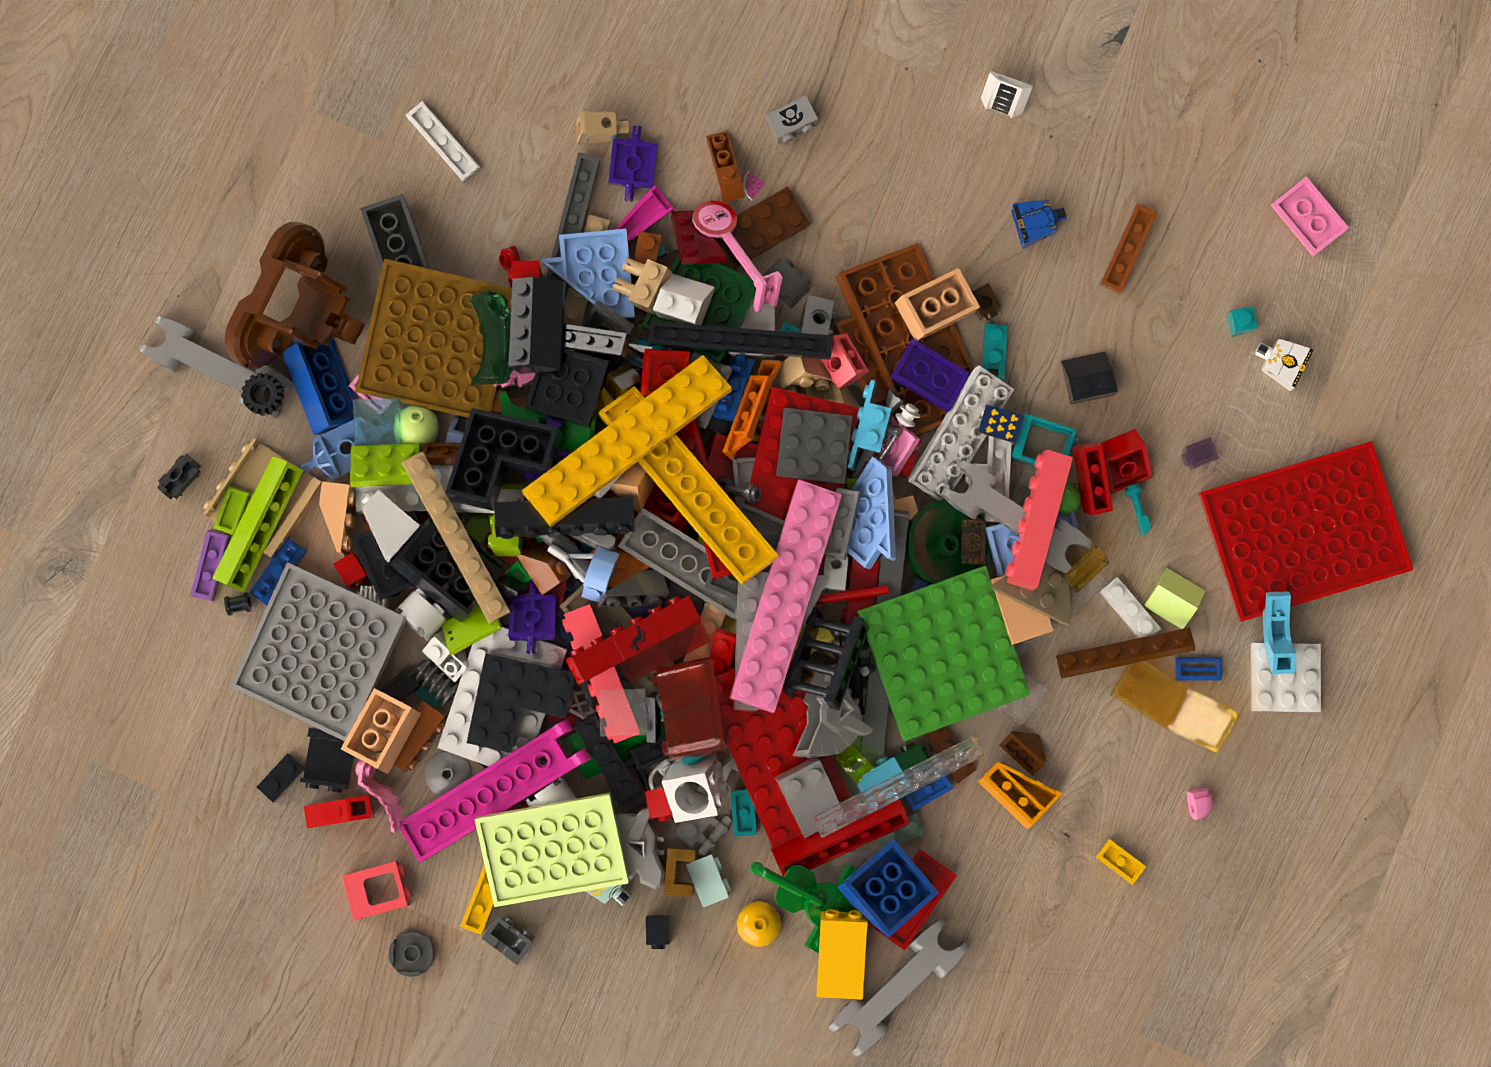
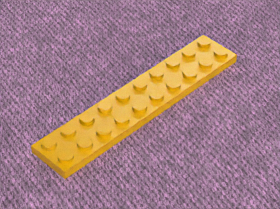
(626, 440)
(700, 500)

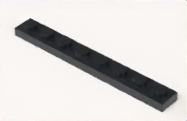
(740, 340)

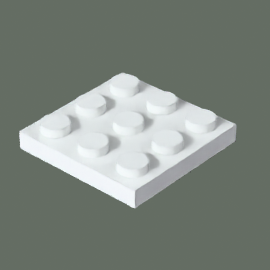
(1287, 691)

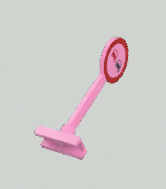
(720, 220)

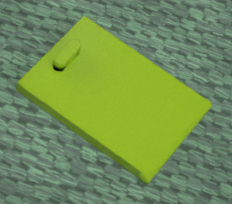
(469, 631)

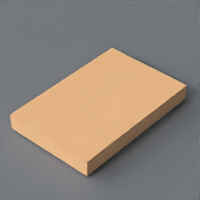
(1020, 620)

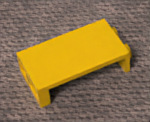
(841, 954)

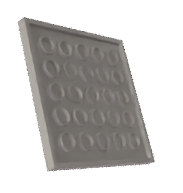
(318, 651)

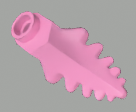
(381, 792)

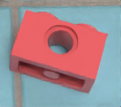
(852, 365)

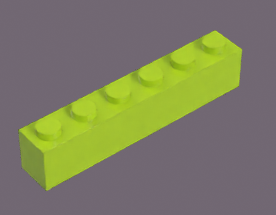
(257, 524)

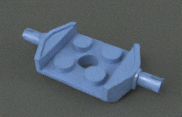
(328, 453)

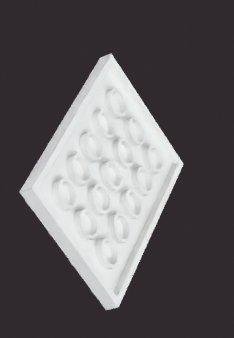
(459, 718)

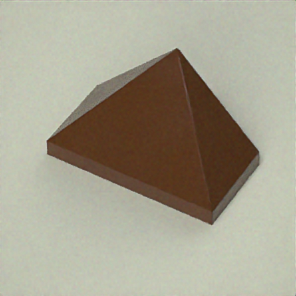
(1025, 749)

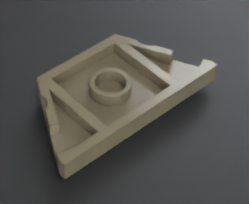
(1049, 598)

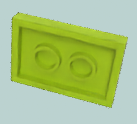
(381, 464)

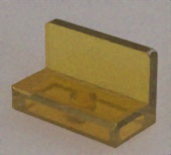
(1086, 569)

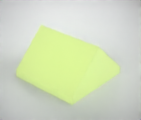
(1174, 598)

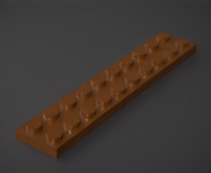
(756, 232)

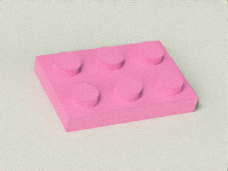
(1309, 216)

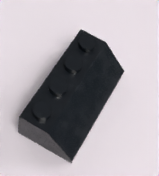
(536, 325)

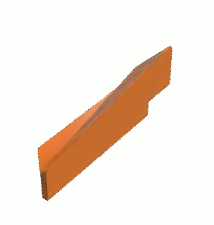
(751, 407)

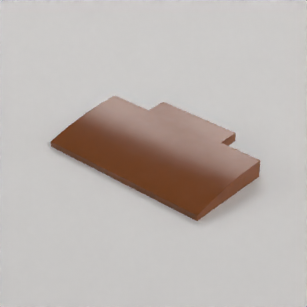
(882, 333)

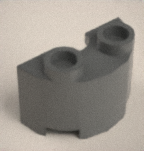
(793, 285)
(508, 939)

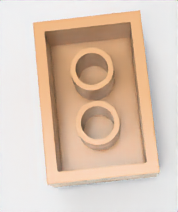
(937, 304)
(381, 731)

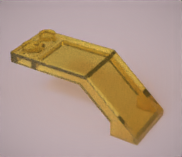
(1175, 706)

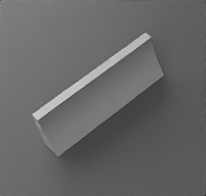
(674, 557)

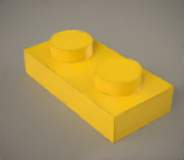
(1120, 861)

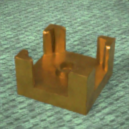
(673, 872)

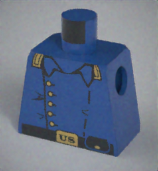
(1035, 221)

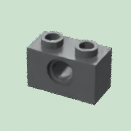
(817, 310)

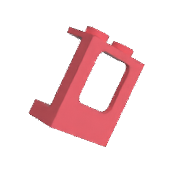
(357, 894)

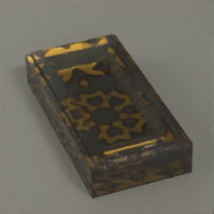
(973, 541)

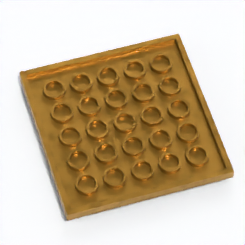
(426, 340)

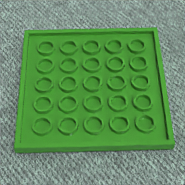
(944, 653)

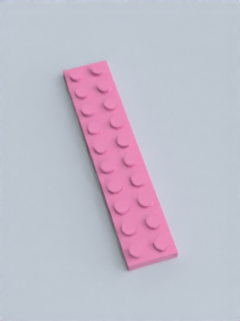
(785, 596)

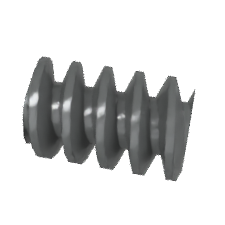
(436, 680)

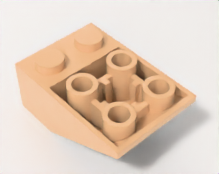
(337, 508)

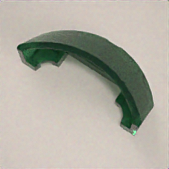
(495, 328)

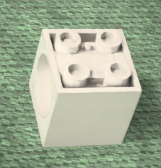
(685, 802)

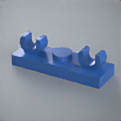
(741, 371)
(266, 584)

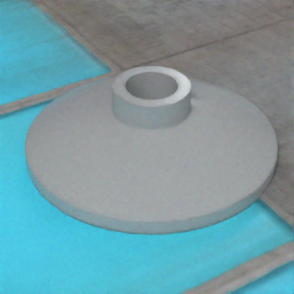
(446, 761)

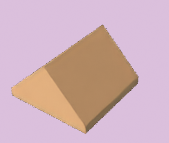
(636, 484)

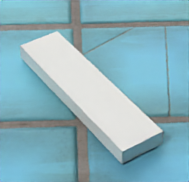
(443, 141)

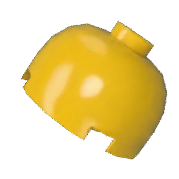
(759, 923)

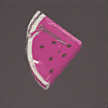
(751, 185)

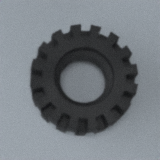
(250, 388)

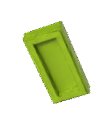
(231, 510)

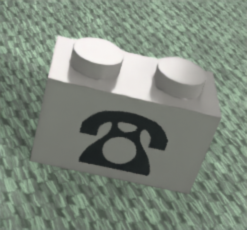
(792, 119)

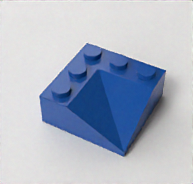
(888, 888)

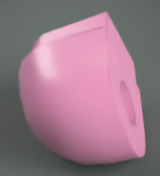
(1199, 803)

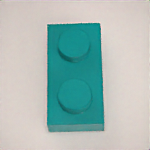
(743, 814)

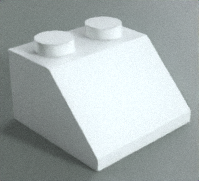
(683, 300)

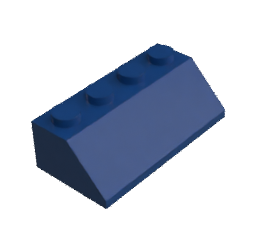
(321, 385)

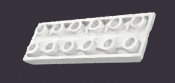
(958, 433)

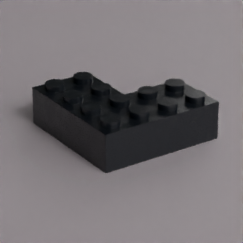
(494, 445)
(507, 689)

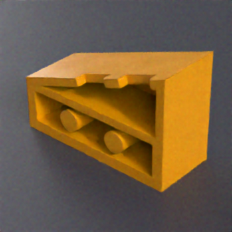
(1018, 794)

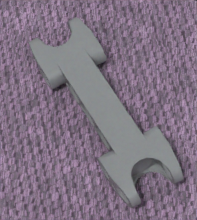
(179, 349)
(984, 498)
(927, 958)

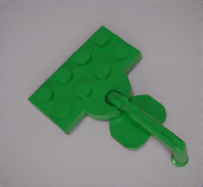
(800, 891)

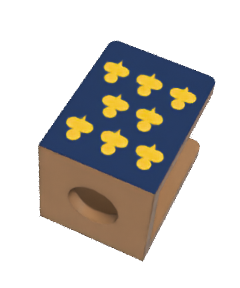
(1000, 424)

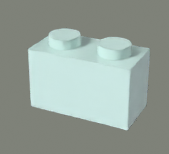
(708, 880)

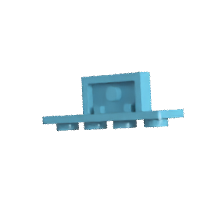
(872, 426)

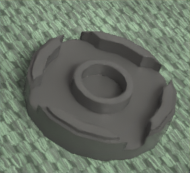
(411, 953)

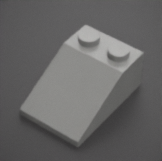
(807, 793)

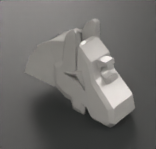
(829, 729)
(647, 862)

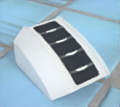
(1005, 94)

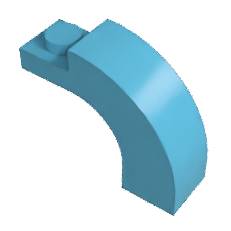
(1276, 632)

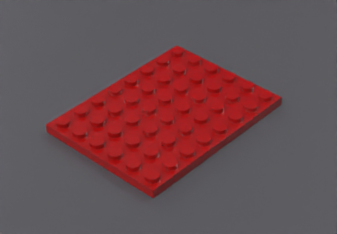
(1306, 530)

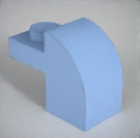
(599, 574)

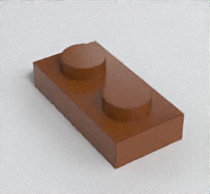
(647, 248)

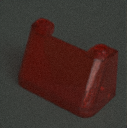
(690, 709)

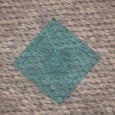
(377, 421)

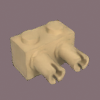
(646, 290)

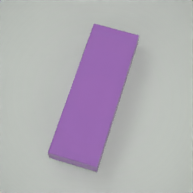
(211, 555)

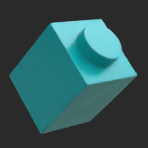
(1242, 321)

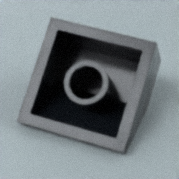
(1089, 378)

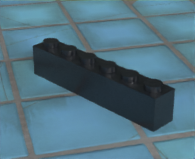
(592, 516)

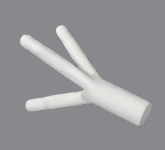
(563, 556)

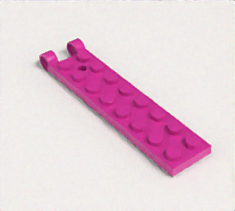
(490, 792)

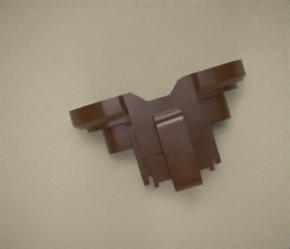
(315, 315)

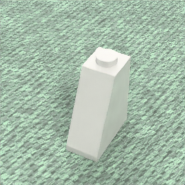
(388, 523)

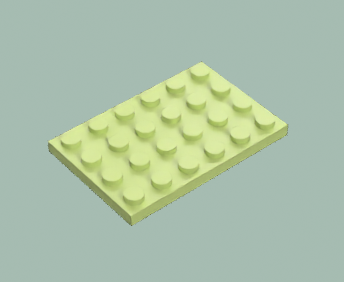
(552, 849)

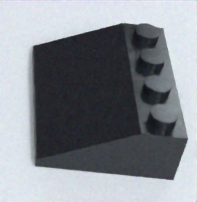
(434, 571)

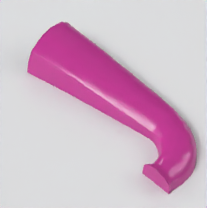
(645, 213)

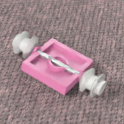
(898, 449)

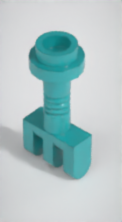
(1142, 520)

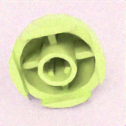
(418, 425)

